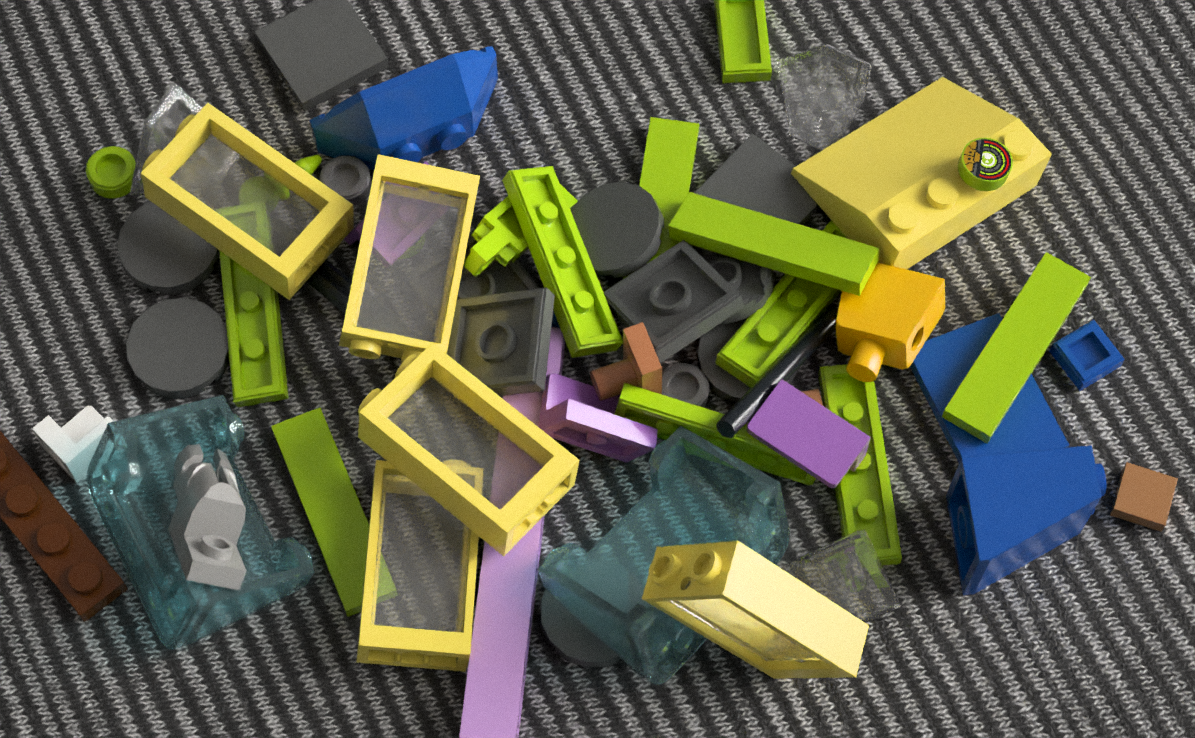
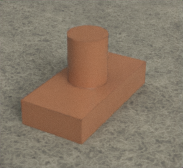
(638, 368)

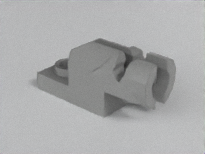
(207, 519)

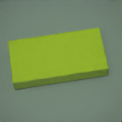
(743, 41)

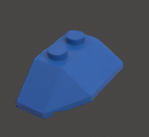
(412, 112)

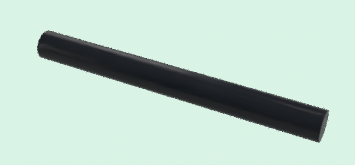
(783, 369)

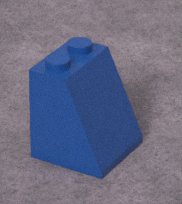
(1018, 508)

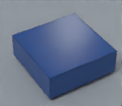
(1086, 355)

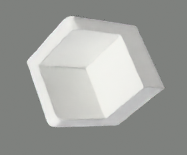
(74, 442)

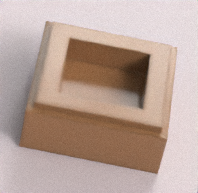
(1144, 496)

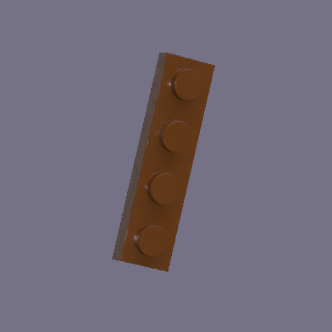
(54, 537)

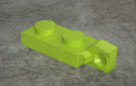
(500, 237)

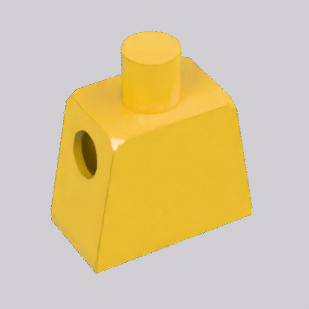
(888, 320)

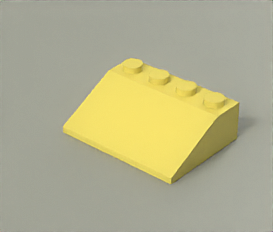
(900, 176)

